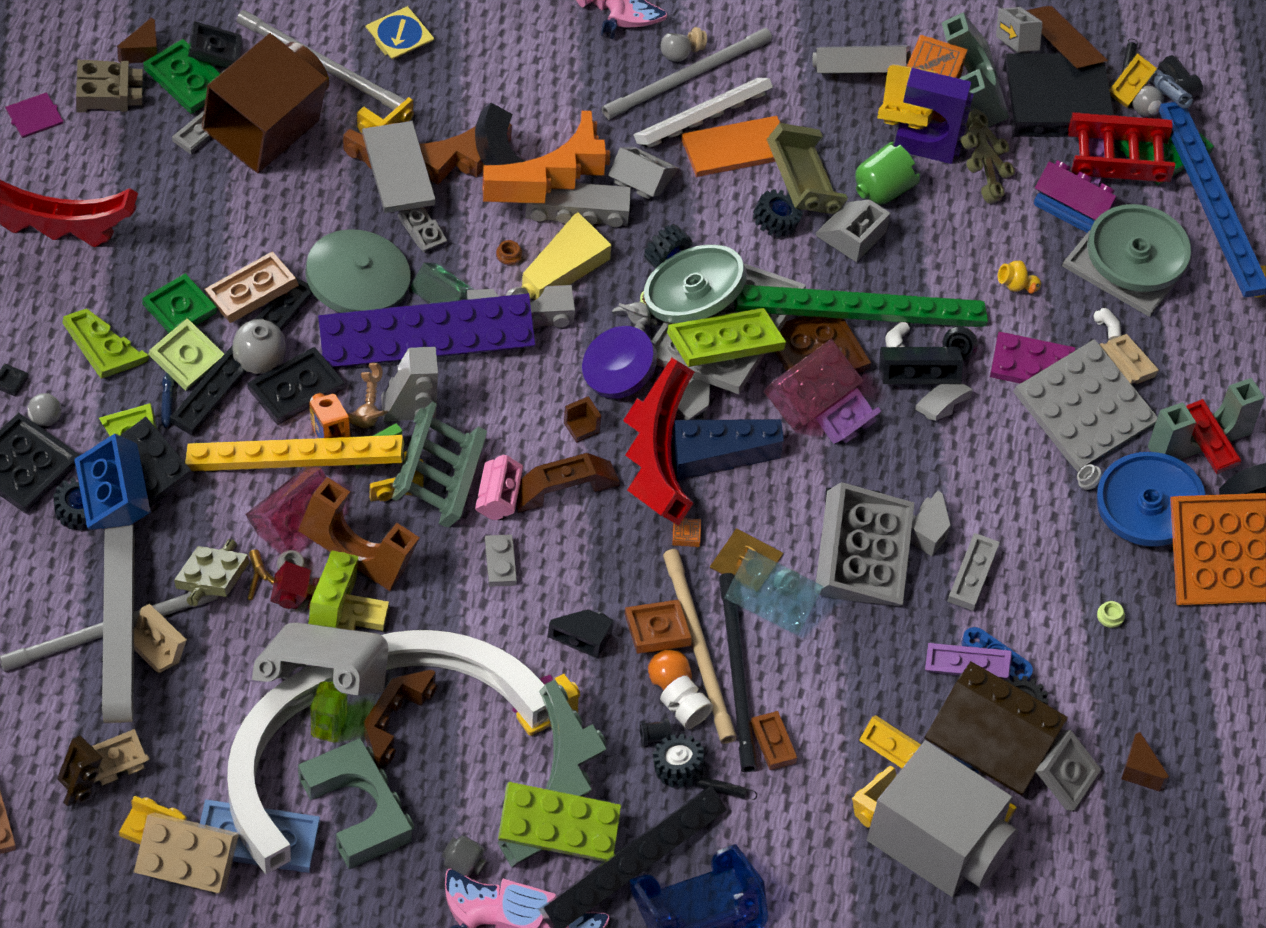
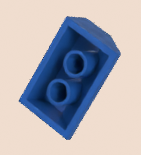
(112, 484)

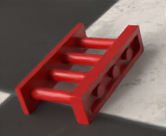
(1121, 128)

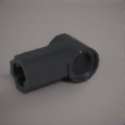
(1174, 68)

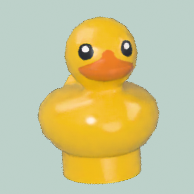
(1016, 277)

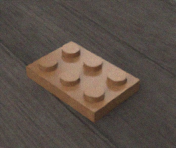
(251, 287)

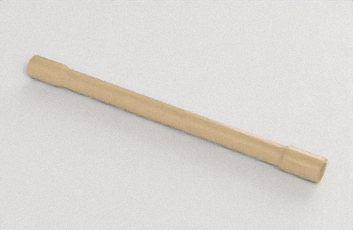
(721, 717)

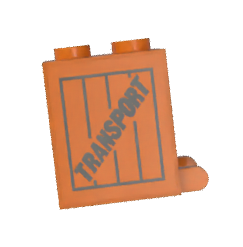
(938, 57)

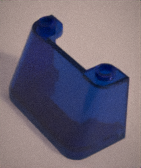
(724, 898)

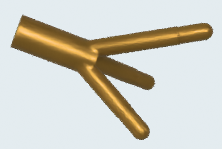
(259, 570)

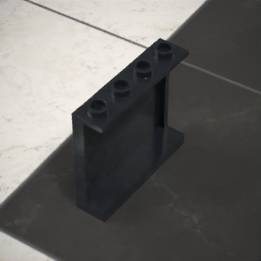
(1050, 89)

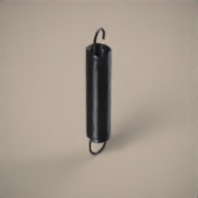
(1131, 50)
(723, 787)

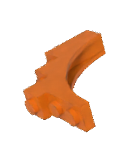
(556, 170)

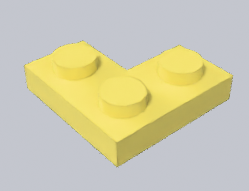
(363, 613)

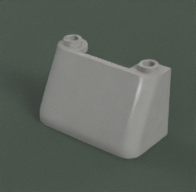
(355, 655)

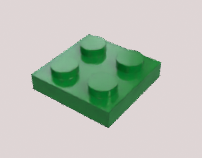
(177, 302)

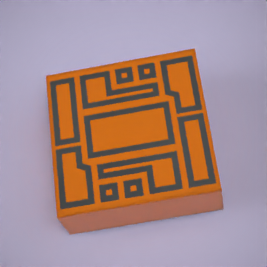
(687, 533)

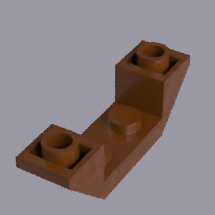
(562, 475)
(413, 687)

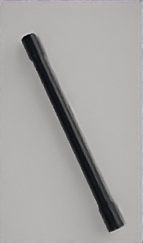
(746, 748)

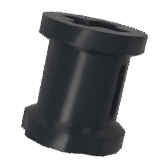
(654, 731)

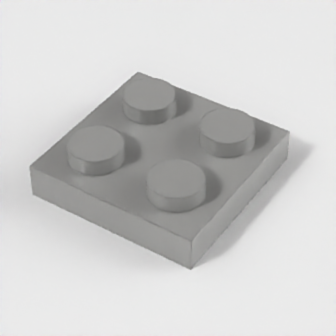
(1068, 770)

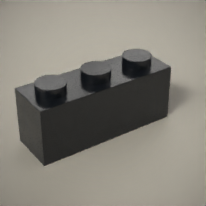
(920, 365)

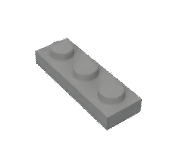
(973, 571)

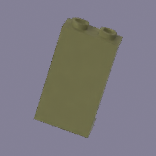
(802, 168)

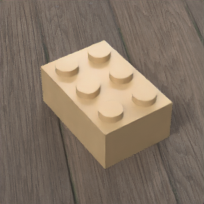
(186, 852)

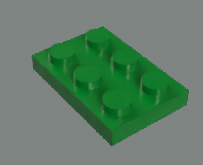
(181, 75)

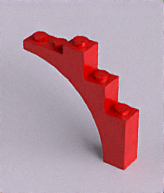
(55, 217)
(652, 447)

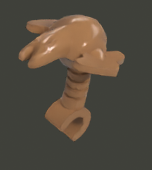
(368, 413)

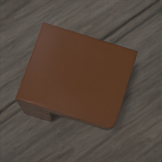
(582, 419)

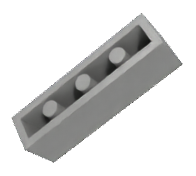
(594, 202)

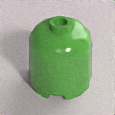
(886, 175)

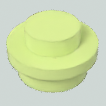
(1111, 614)

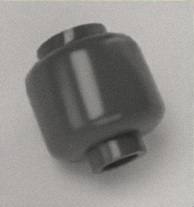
(464, 856)

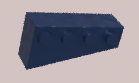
(724, 444)

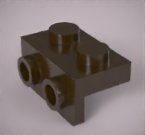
(79, 770)

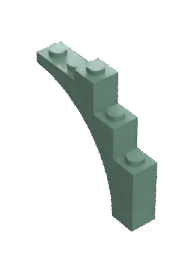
(571, 749)

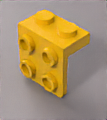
(893, 108)

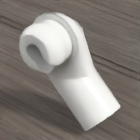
(1113, 324)
(894, 336)

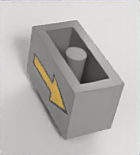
(1019, 29)

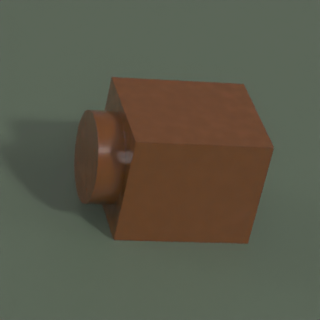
(265, 101)

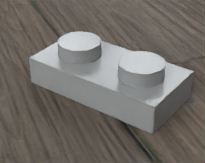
(500, 560)

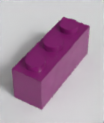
(1075, 190)

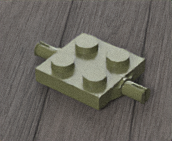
(211, 571)

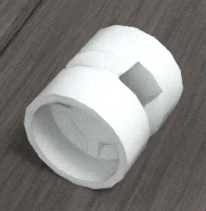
(689, 705)

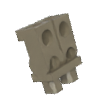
(106, 85)

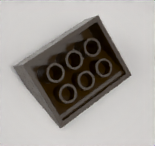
(996, 728)

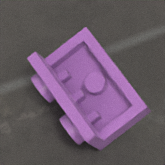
(847, 416)

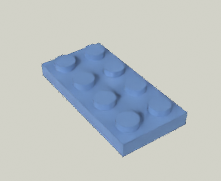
(297, 828)

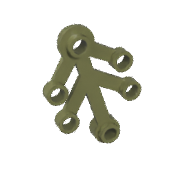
(978, 126)

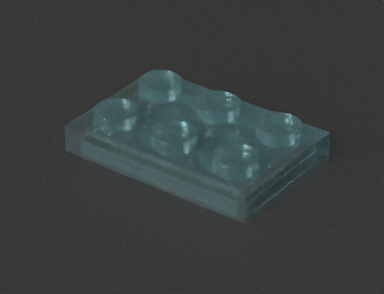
(773, 592)

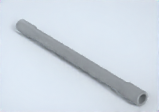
(384, 96)
(624, 103)
(26, 655)

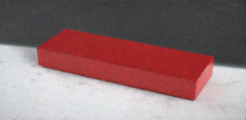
(1212, 438)

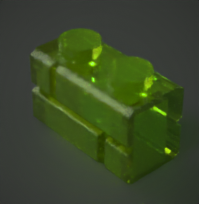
(328, 712)

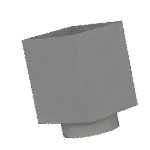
(943, 821)

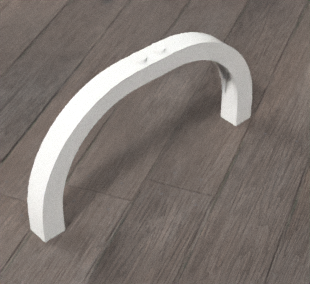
(294, 694)

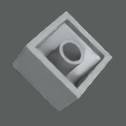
(641, 171)

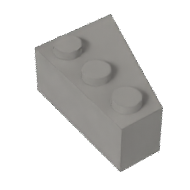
(412, 386)

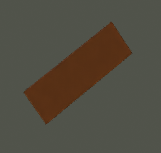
(1066, 37)

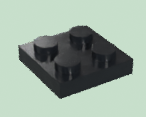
(214, 45)

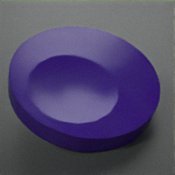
(619, 362)

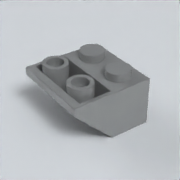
(855, 228)

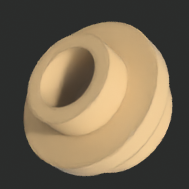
(698, 39)

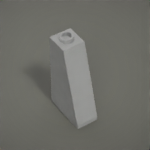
(860, 58)

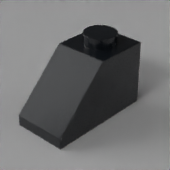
(583, 631)

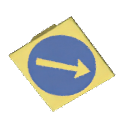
(399, 33)

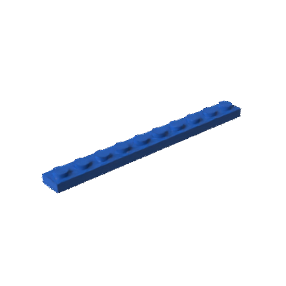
(1215, 201)

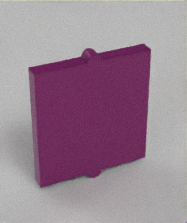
(34, 115)

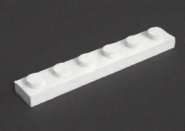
(712, 108)

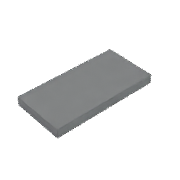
(398, 167)
(1081, 265)

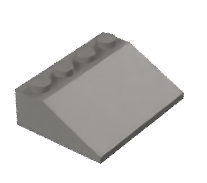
(864, 546)

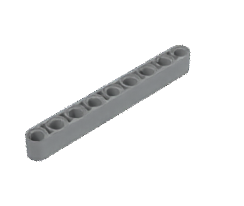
(118, 625)

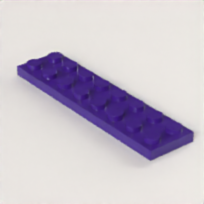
(449, 326)

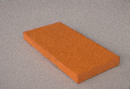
(730, 146)

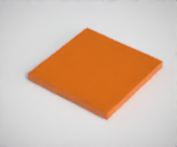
(1219, 548)

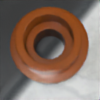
(509, 246)

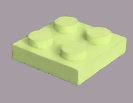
(186, 354)

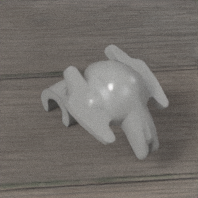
(638, 314)

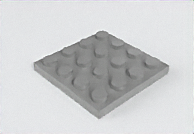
(1085, 405)

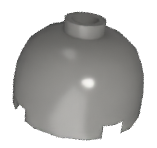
(259, 346)

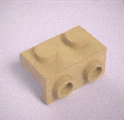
(157, 640)
(118, 755)

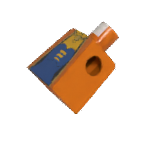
(327, 412)

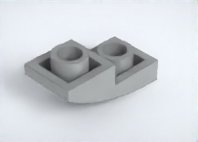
(421, 228)
(942, 399)

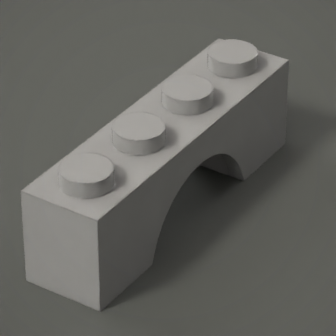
(552, 308)

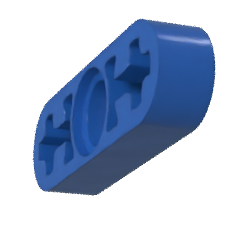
(986, 639)

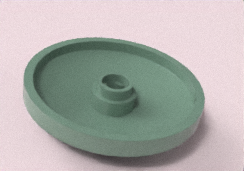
(1139, 248)
(357, 271)
(695, 283)

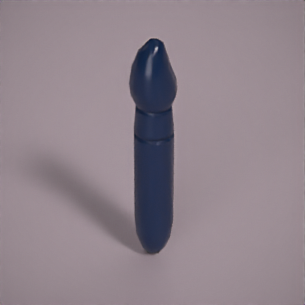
(167, 399)

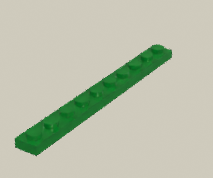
(862, 306)

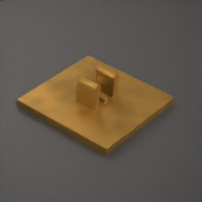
(735, 549)

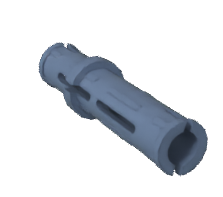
(1168, 87)

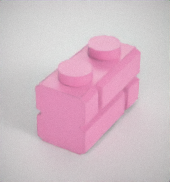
(499, 487)

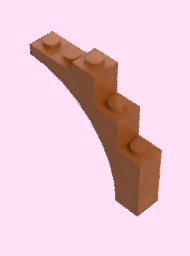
(438, 156)

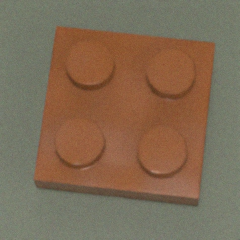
(657, 626)

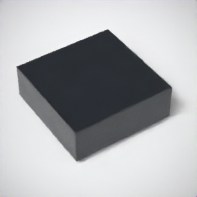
(12, 379)

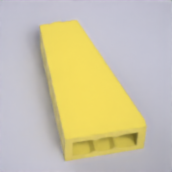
(567, 257)

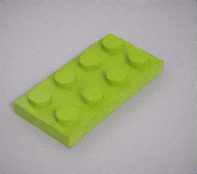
(726, 337)
(559, 822)

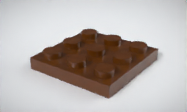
(809, 333)

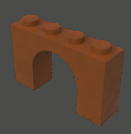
(327, 527)

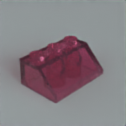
(281, 513)

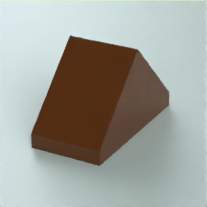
(139, 45)
(1143, 766)

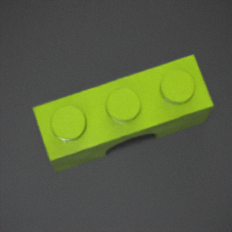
(335, 582)

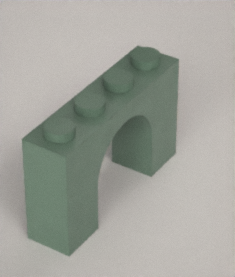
(980, 68)
(1235, 416)
(355, 767)

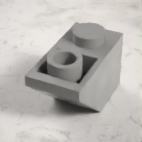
(694, 401)
(930, 525)

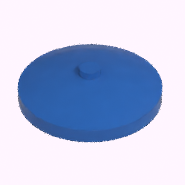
(1137, 495)

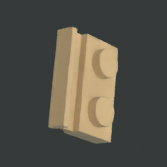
(1130, 359)

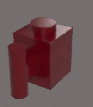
(292, 586)

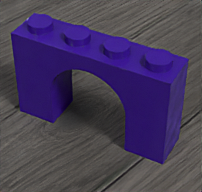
(948, 98)

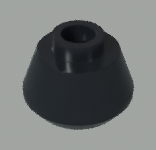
(962, 338)

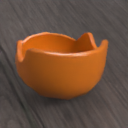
(667, 667)

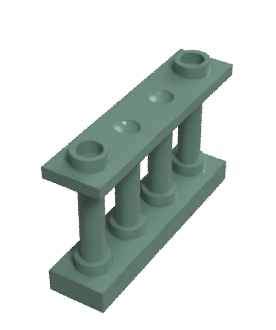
(464, 465)

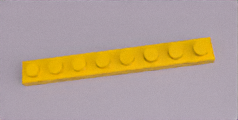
(295, 453)

